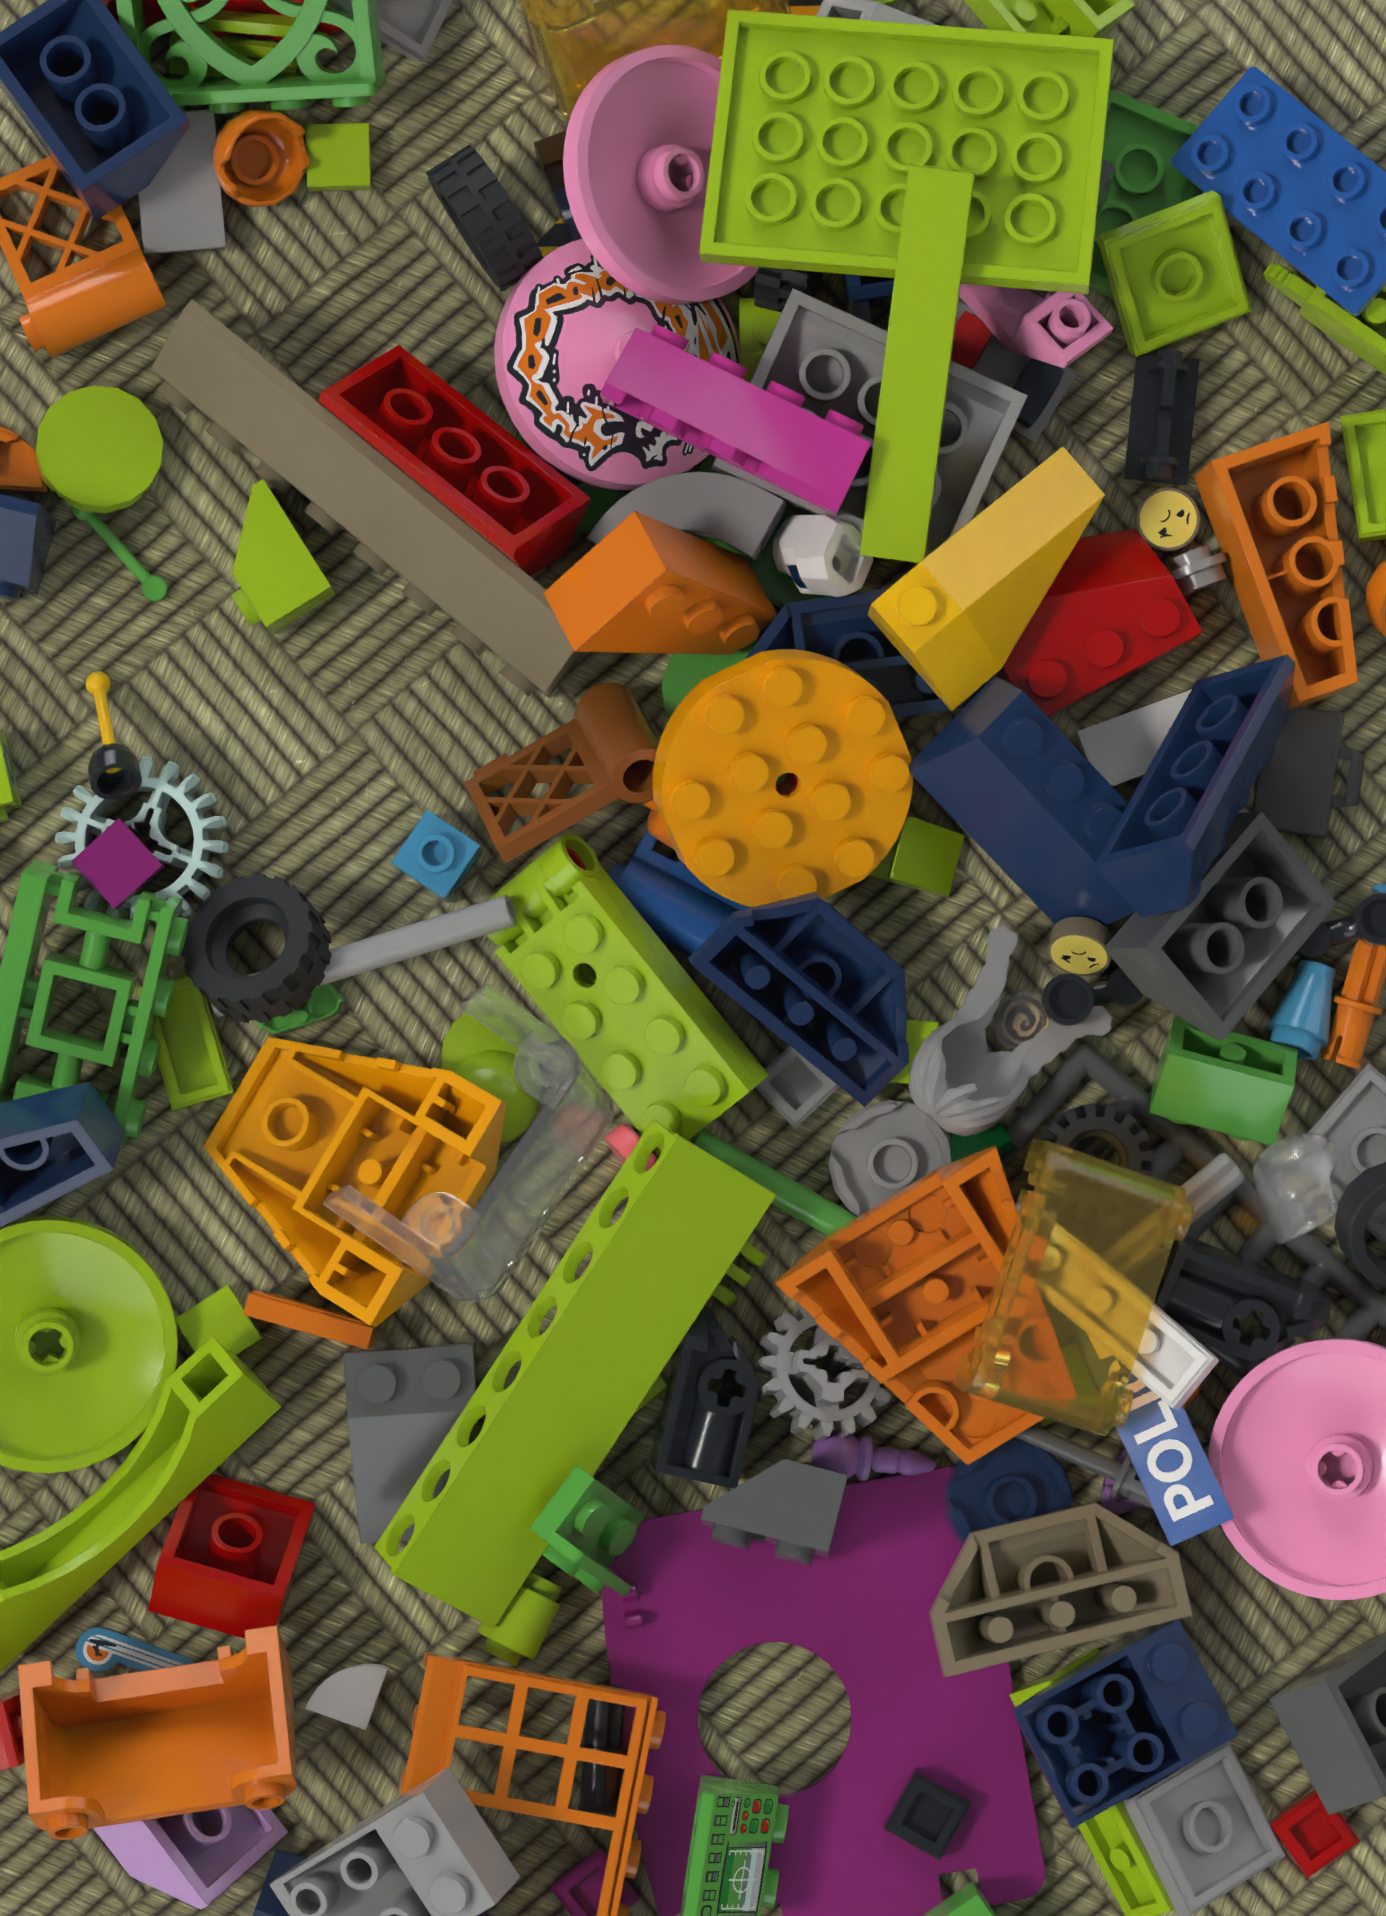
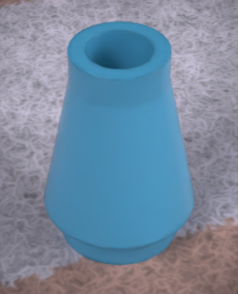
(1305, 1011)

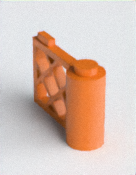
(81, 297)

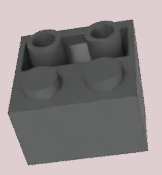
(781, 1506)

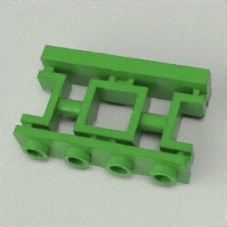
(32, 995)

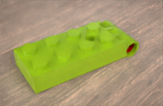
(641, 1015)

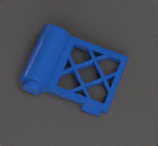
(671, 898)

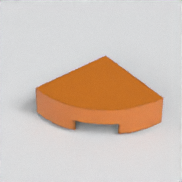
(19, 466)

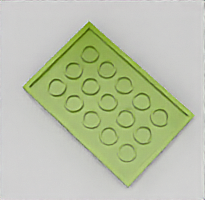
(835, 109)

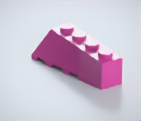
(736, 420)

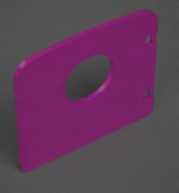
(872, 1625)

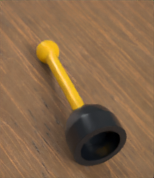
(112, 767)

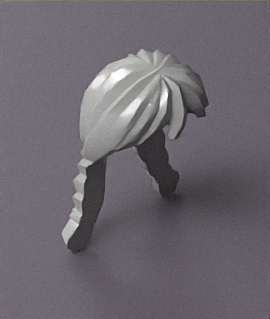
(956, 1075)

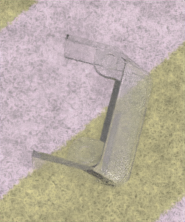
(479, 1248)

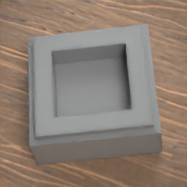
(795, 1086)

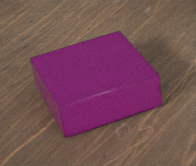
(117, 864)
(582, 1885)

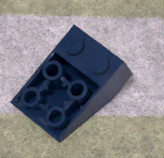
(1123, 1720)

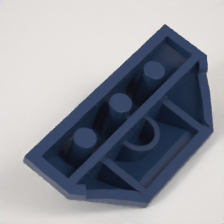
(847, 634)
(815, 987)

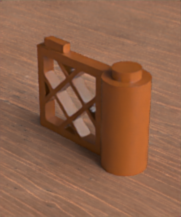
(610, 749)

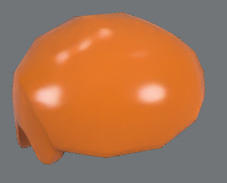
(260, 157)

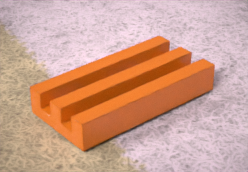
(309, 1318)

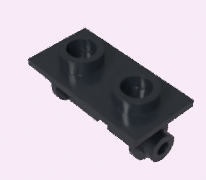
(1161, 418)

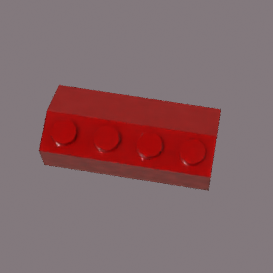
(460, 457)

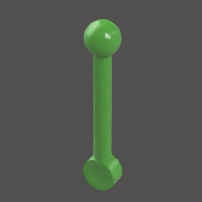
(153, 587)

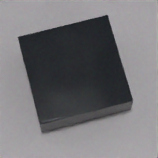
(926, 1814)

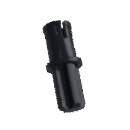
(602, 1733)

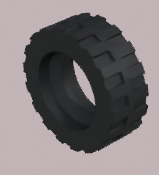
(485, 217)
(288, 979)

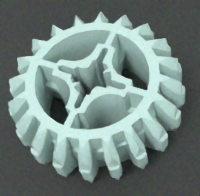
(154, 815)

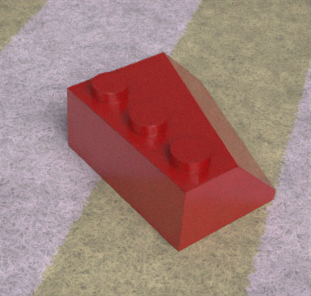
(1099, 623)

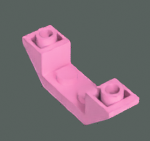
(1044, 329)

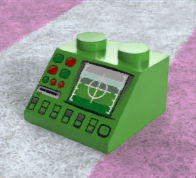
(732, 1848)

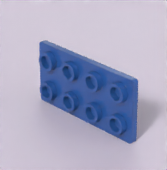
(1294, 187)

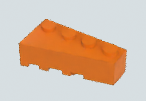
(1285, 556)

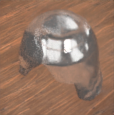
(1296, 1184)

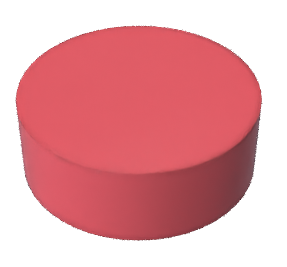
(622, 1142)

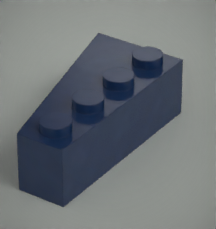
(53, 1146)

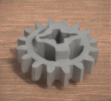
(820, 1396)

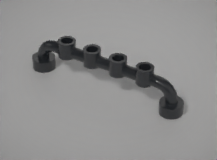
(1071, 998)

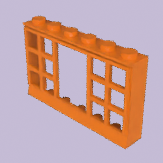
(437, 1727)

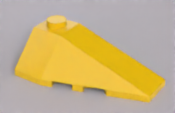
(980, 588)

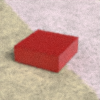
(1312, 1834)

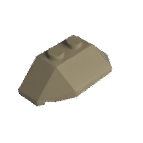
(1053, 1587)

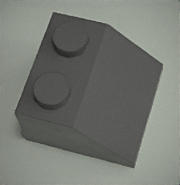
(1340, 1725)

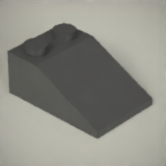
(397, 1419)

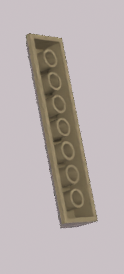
(366, 496)

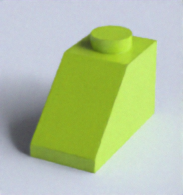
(274, 566)

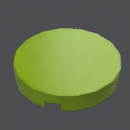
(99, 449)

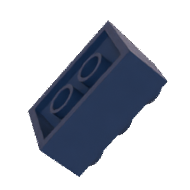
(89, 100)

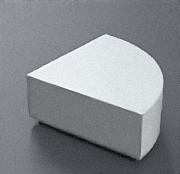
(350, 1694)

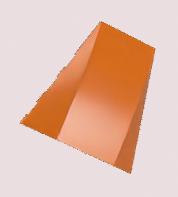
(913, 1287)

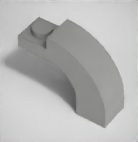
(703, 506)

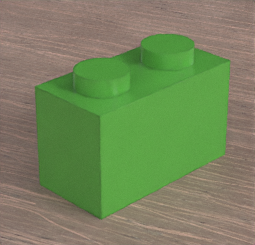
(1223, 1084)

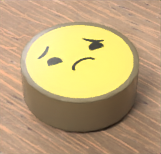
(1167, 520)
(1079, 945)

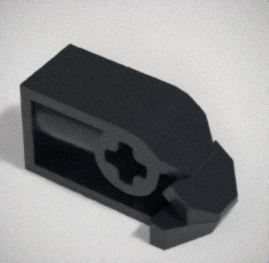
(1210, 1287)
(697, 1431)

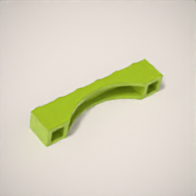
(197, 1425)

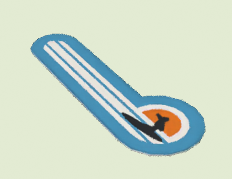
(104, 1648)

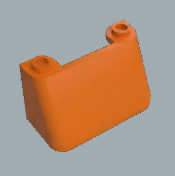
(159, 1739)

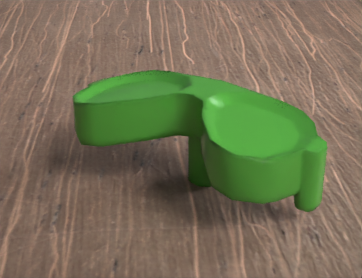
(321, 1006)

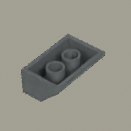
(1233, 938)

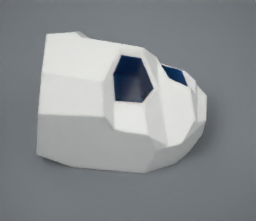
(821, 555)

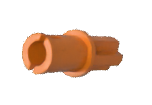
(1357, 1006)

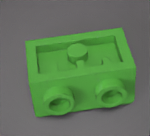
(587, 1530)

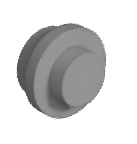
(1198, 570)

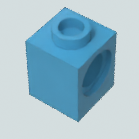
(437, 856)

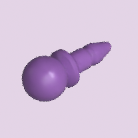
(858, 1457)

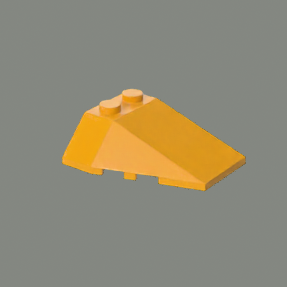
(333, 1119)

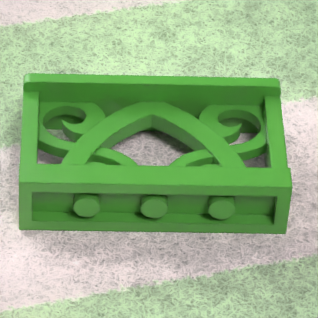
(261, 79)

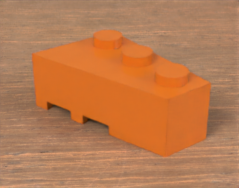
(659, 594)

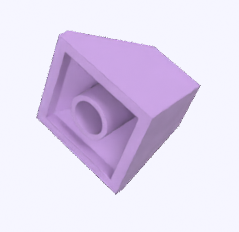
(194, 1852)

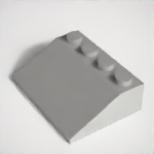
(840, 368)

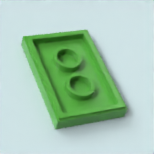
(1144, 180)

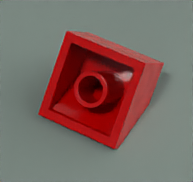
(231, 1556)

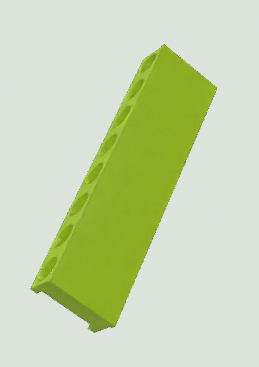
(578, 1376)

